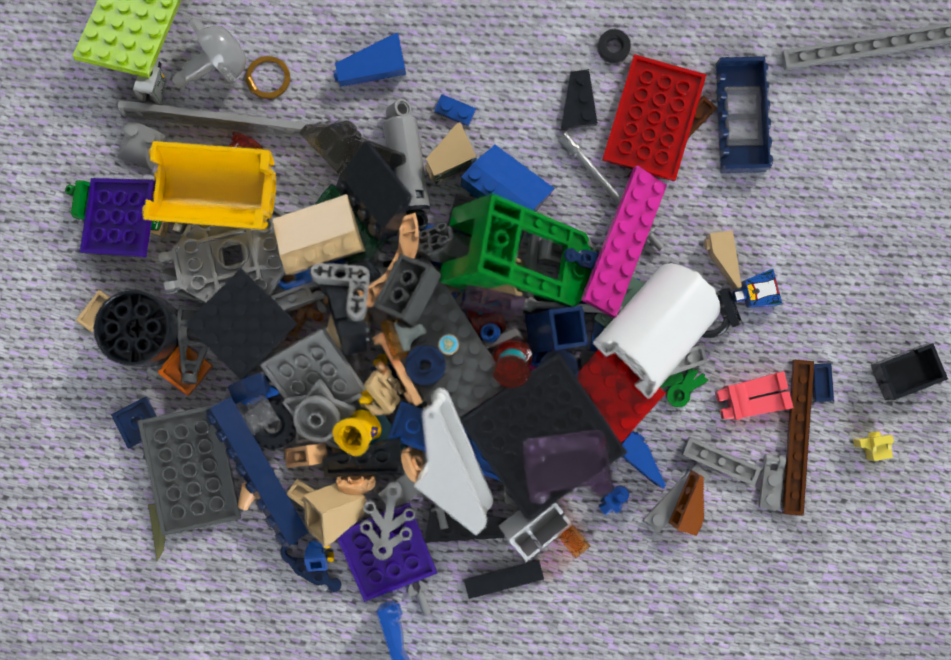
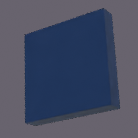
(127, 420)

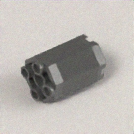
(442, 244)

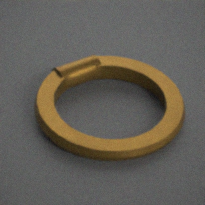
(267, 95)

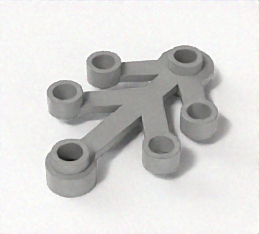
(387, 524)

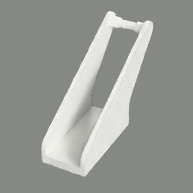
(452, 471)

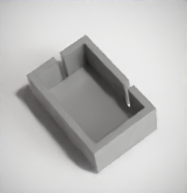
(544, 526)

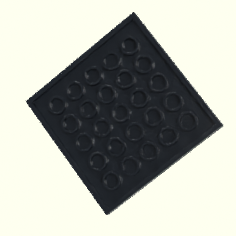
(544, 406)

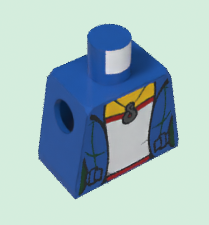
(759, 291)

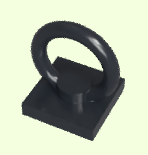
(729, 313)

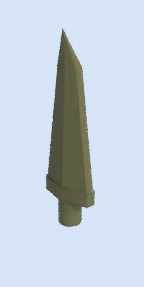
(159, 540)

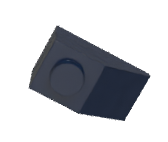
(249, 388)

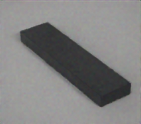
(504, 579)

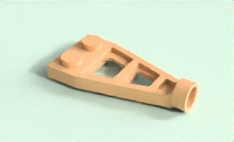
(410, 394)

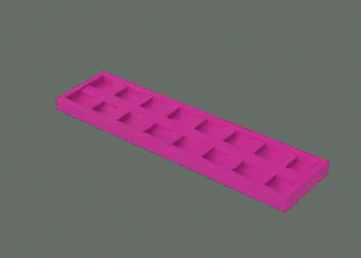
(624, 242)

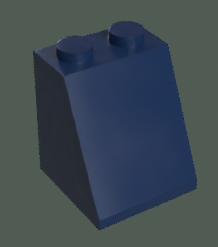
(556, 329)

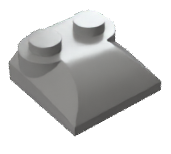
(137, 143)

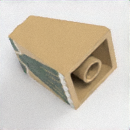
(450, 156)

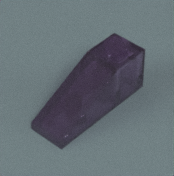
(491, 301)

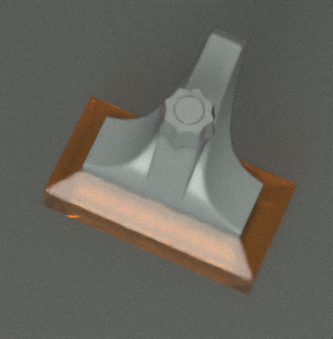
(400, 337)

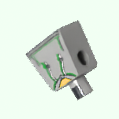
(151, 88)

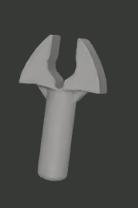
(420, 596)

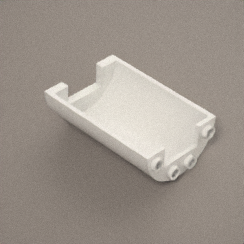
(661, 324)

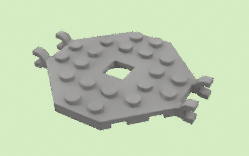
(202, 264)

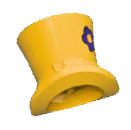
(357, 432)

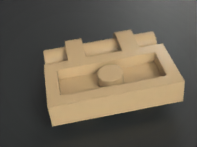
(384, 388)

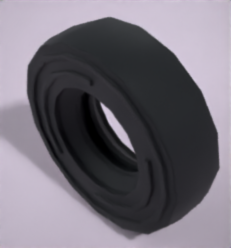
(620, 36)

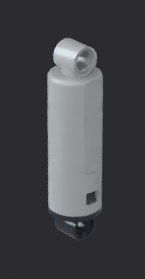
(403, 136)

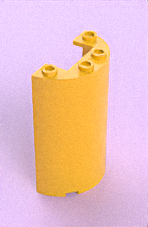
(212, 185)

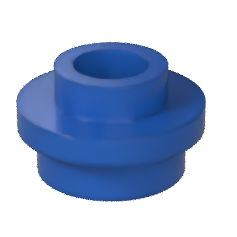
(486, 330)

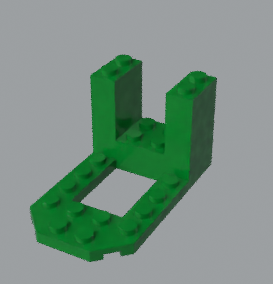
(494, 246)

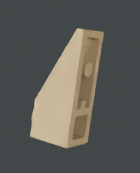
(723, 253)

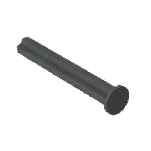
(532, 257)

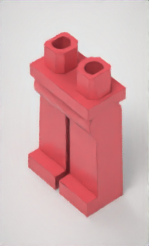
(741, 406)

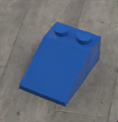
(642, 459)

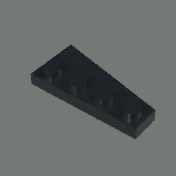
(378, 459)
(457, 531)

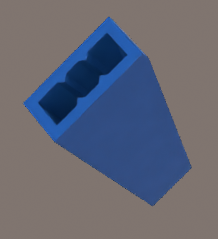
(372, 63)

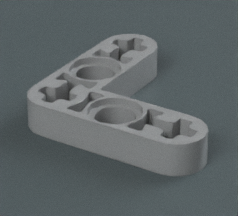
(354, 283)

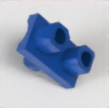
(614, 500)

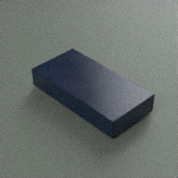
(823, 383)

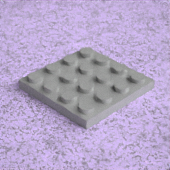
(308, 360)

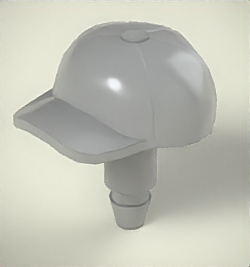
(219, 52)

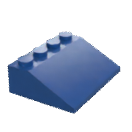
(505, 177)

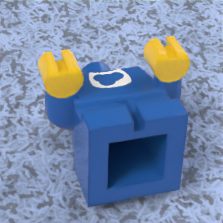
(315, 556)

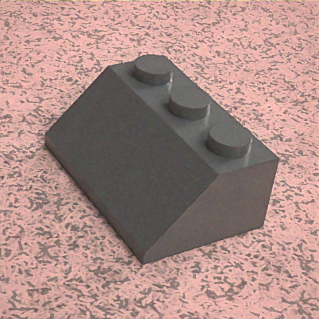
(407, 290)

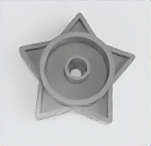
(317, 414)

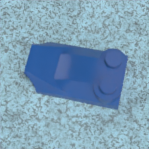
(389, 617)

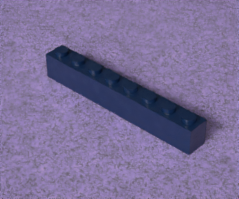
(257, 472)

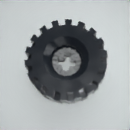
(281, 436)

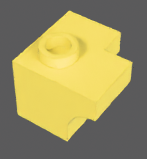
(876, 446)

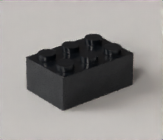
(351, 334)
(909, 372)

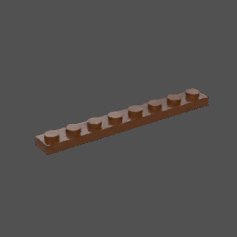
(798, 437)

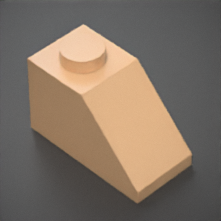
(305, 455)

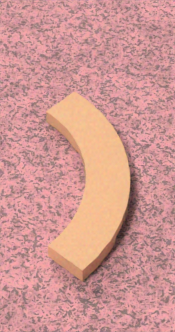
(407, 246)

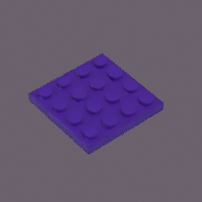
(115, 217)
(406, 565)

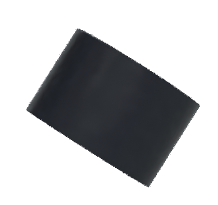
(167, 329)

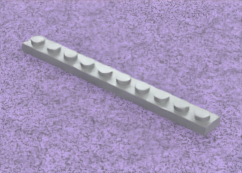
(866, 46)
(211, 119)

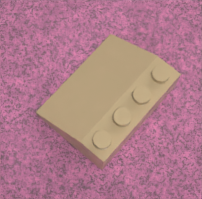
(317, 235)

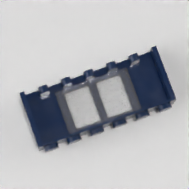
(743, 115)

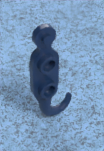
(584, 258)
(316, 577)

